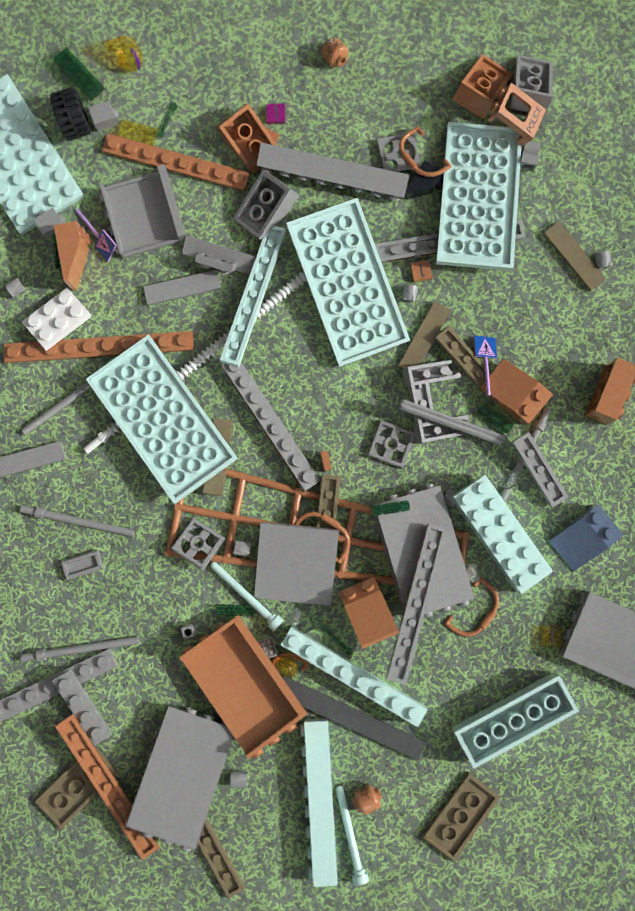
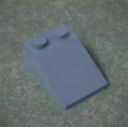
(586, 537)

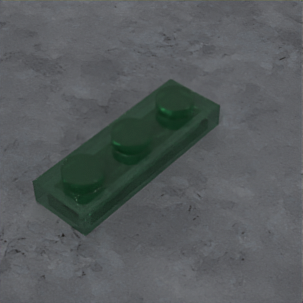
(78, 74)

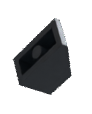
(424, 185)

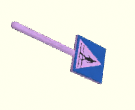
(104, 244)
(485, 348)

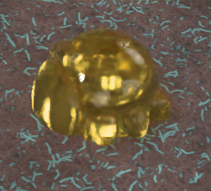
(288, 667)

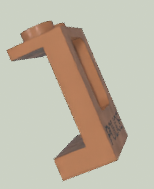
(532, 121)

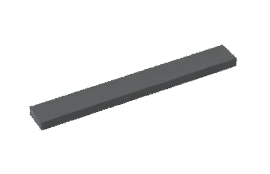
(356, 720)

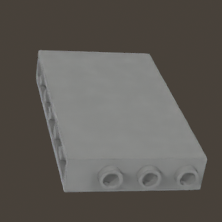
(402, 539)
(602, 638)
(181, 778)

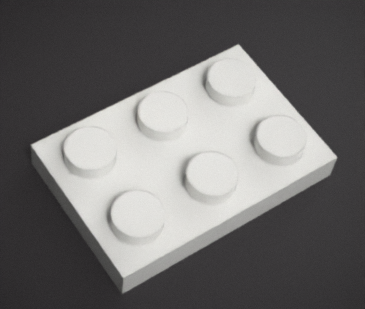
(56, 319)

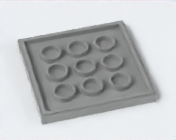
(296, 563)

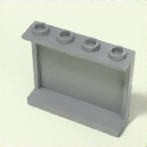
(143, 213)

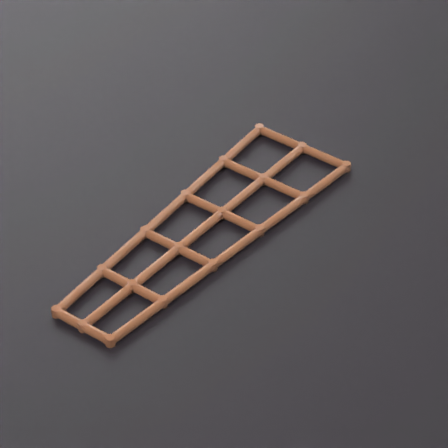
(235, 518)

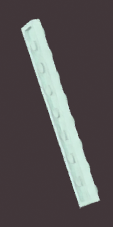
(252, 297)

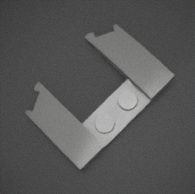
(417, 380)

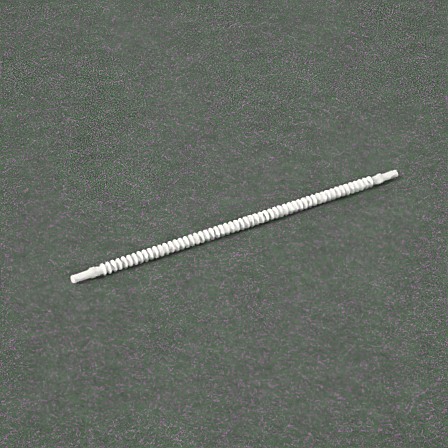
(103, 436)

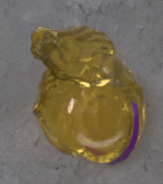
(127, 52)

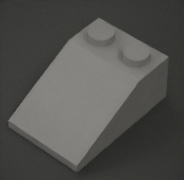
(534, 79)
(265, 204)

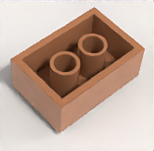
(612, 391)

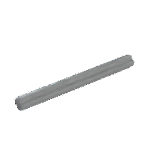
(451, 422)

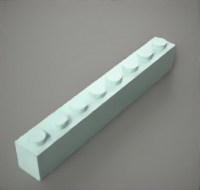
(354, 676)
(320, 806)

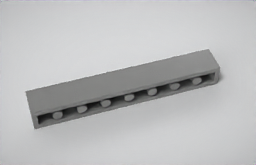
(332, 170)

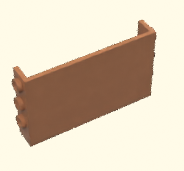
(243, 686)

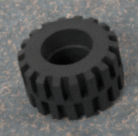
(70, 114)

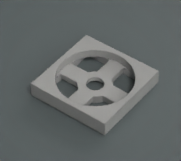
(382, 142)
(398, 446)
(195, 524)

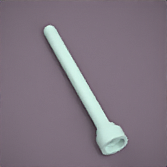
(273, 620)
(359, 874)

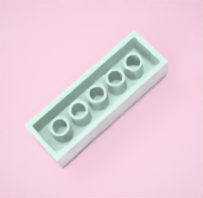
(501, 534)
(514, 719)

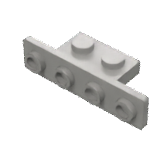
(217, 256)

